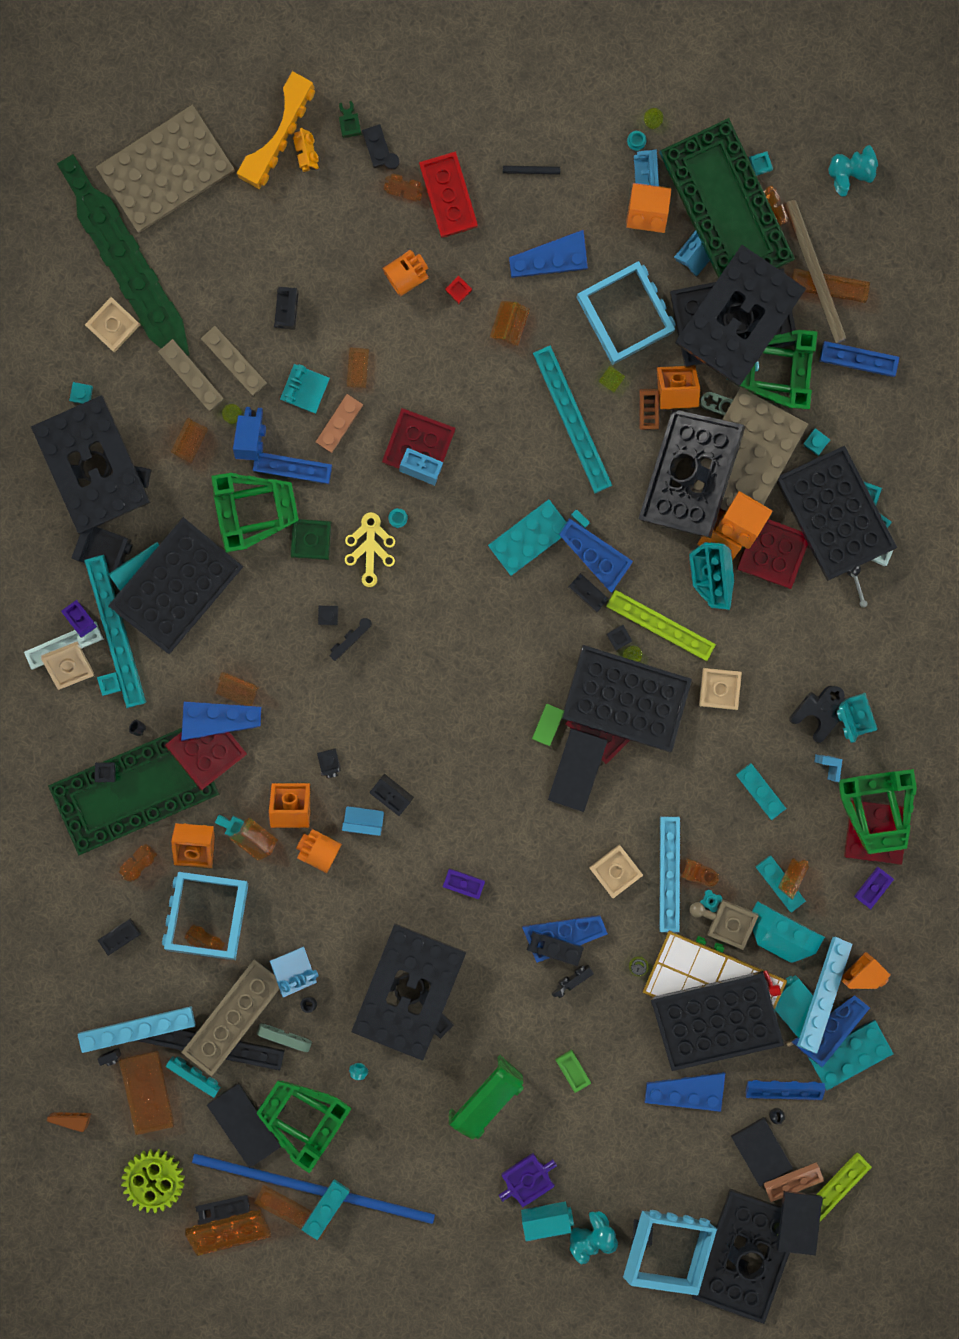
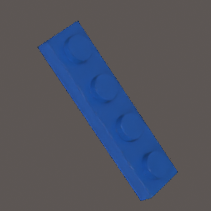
(859, 359)
(293, 468)
(785, 1090)

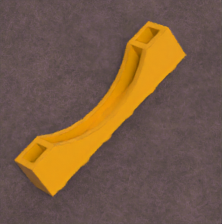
(258, 164)

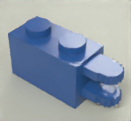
(249, 435)

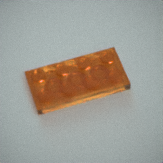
(146, 1092)
(227, 1232)

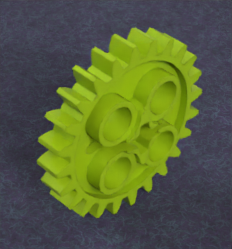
(138, 1190)

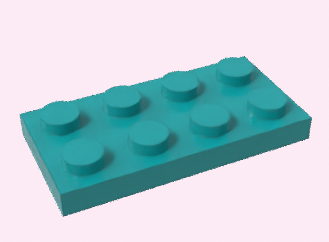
(528, 537)
(857, 1052)

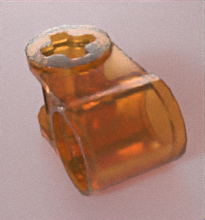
(698, 872)

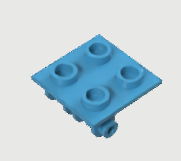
(293, 971)

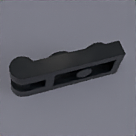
(351, 637)
(555, 948)
(223, 1209)

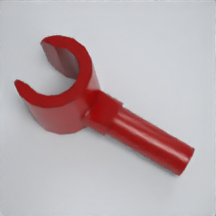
(773, 989)

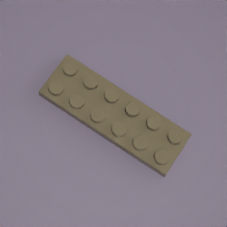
(232, 1018)

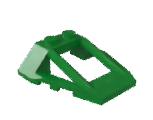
(800, 371)
(227, 515)
(880, 783)
(322, 1135)

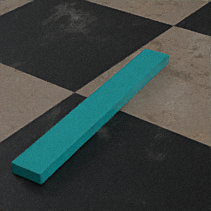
(572, 419)
(115, 632)

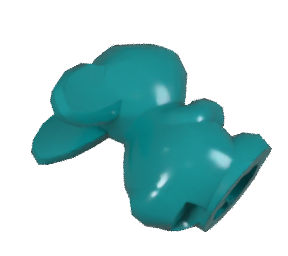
(860, 166)
(587, 1242)

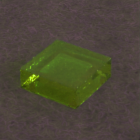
(611, 379)

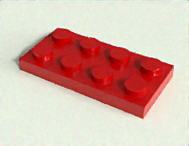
(448, 194)

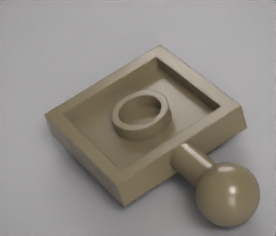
(730, 922)

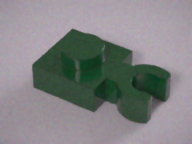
(349, 122)

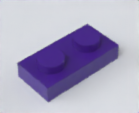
(79, 618)
(463, 883)
(874, 887)

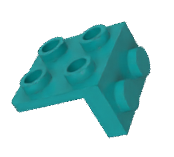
(856, 716)

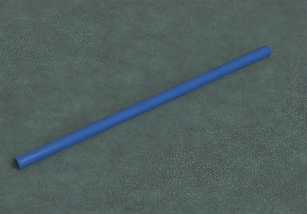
(311, 1188)

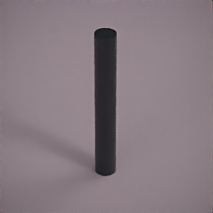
(531, 170)

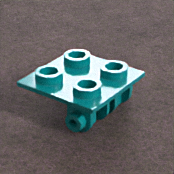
(304, 388)

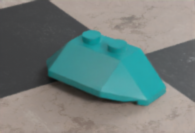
(713, 574)
(783, 935)

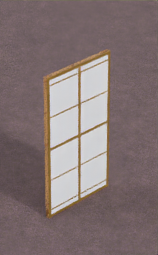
(690, 964)

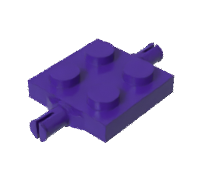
(527, 1180)

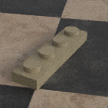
(234, 360)
(191, 375)

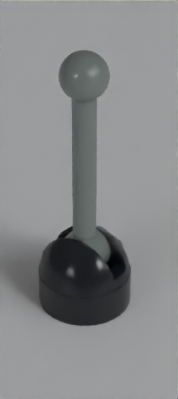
(854, 573)

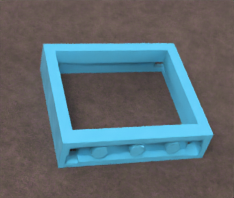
(598, 327)
(174, 902)
(666, 1283)

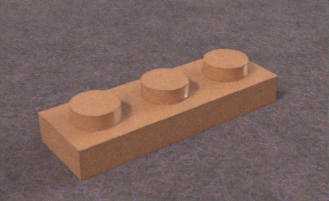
(339, 423)
(794, 1181)

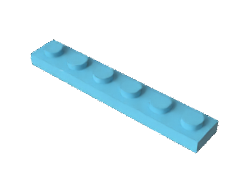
(669, 874)
(824, 995)
(136, 1029)

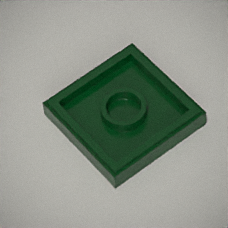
(311, 539)

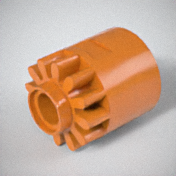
(406, 272)
(318, 850)

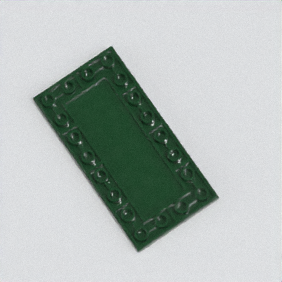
(724, 197)
(146, 790)

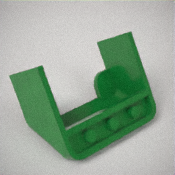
(487, 1100)

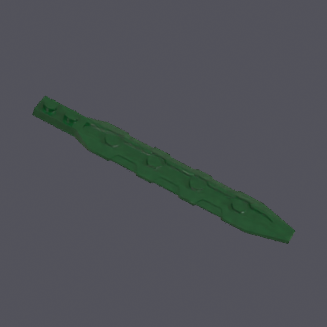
(123, 257)

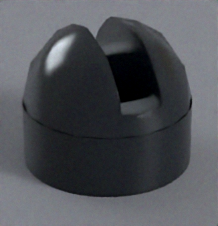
(137, 728)
(308, 1008)
(773, 1116)

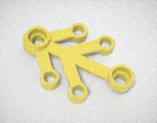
(370, 546)

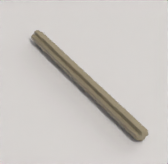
(815, 271)

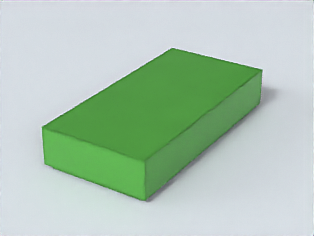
(548, 724)
(573, 1071)

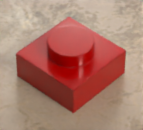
(458, 289)

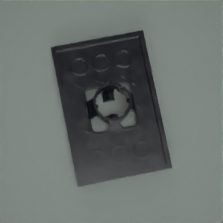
(720, 344)
(696, 439)
(106, 495)
(420, 959)
(735, 1288)

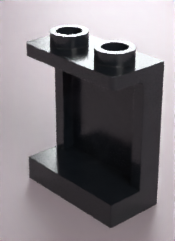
(102, 542)

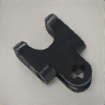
(822, 708)

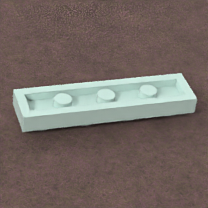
(34, 654)

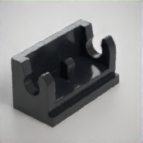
(286, 308)
(588, 593)
(391, 795)

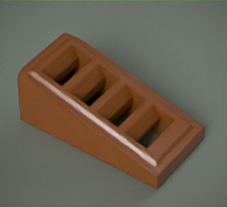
(649, 392)
(73, 1121)

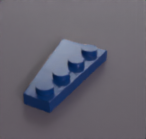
(553, 257)
(599, 557)
(211, 719)
(573, 930)
(838, 1027)
(697, 1092)

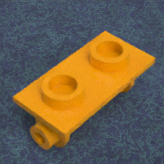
(304, 141)

